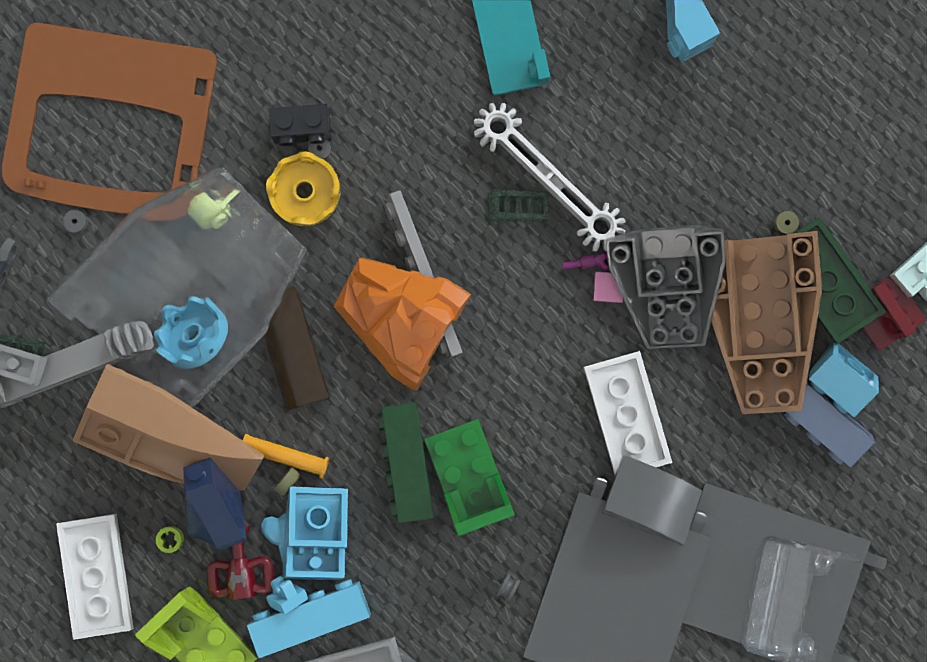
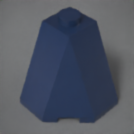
(213, 505)

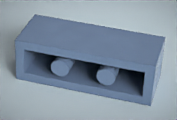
(829, 426)

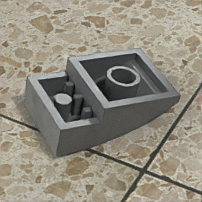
(652, 500)

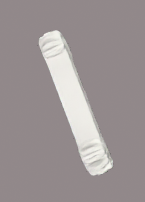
(547, 174)

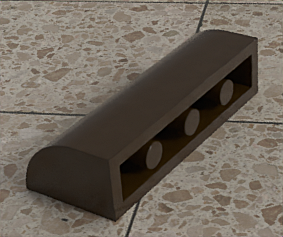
(294, 354)

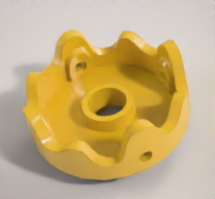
(300, 169)

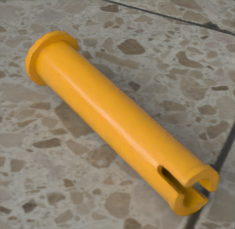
(289, 456)

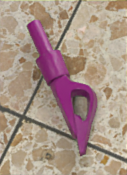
(588, 261)

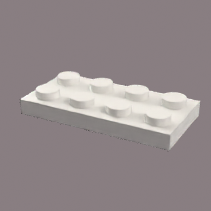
(627, 411)
(94, 576)

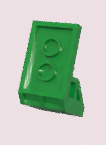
(469, 477)

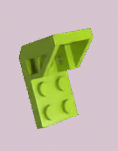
(193, 632)

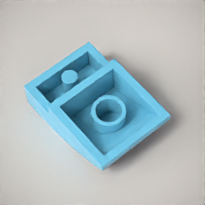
(315, 533)

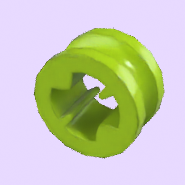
(160, 541)

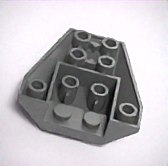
(669, 281)

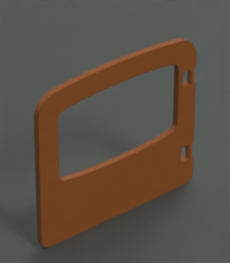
(111, 69)

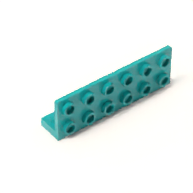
(511, 45)

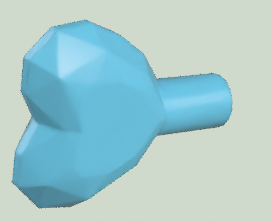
(274, 530)

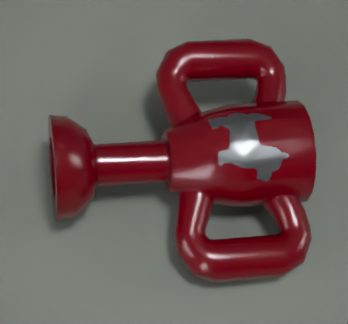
(240, 575)

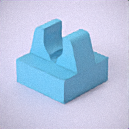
(285, 595)

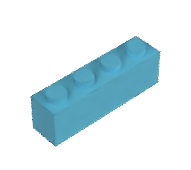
(310, 619)

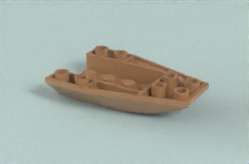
(769, 318)
(158, 431)

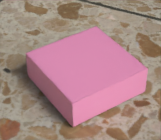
(606, 288)

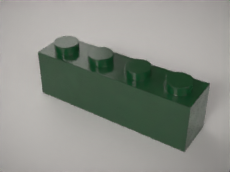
(407, 462)

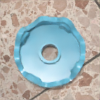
(182, 323)

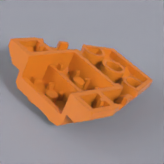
(400, 315)

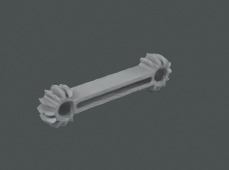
(82, 359)

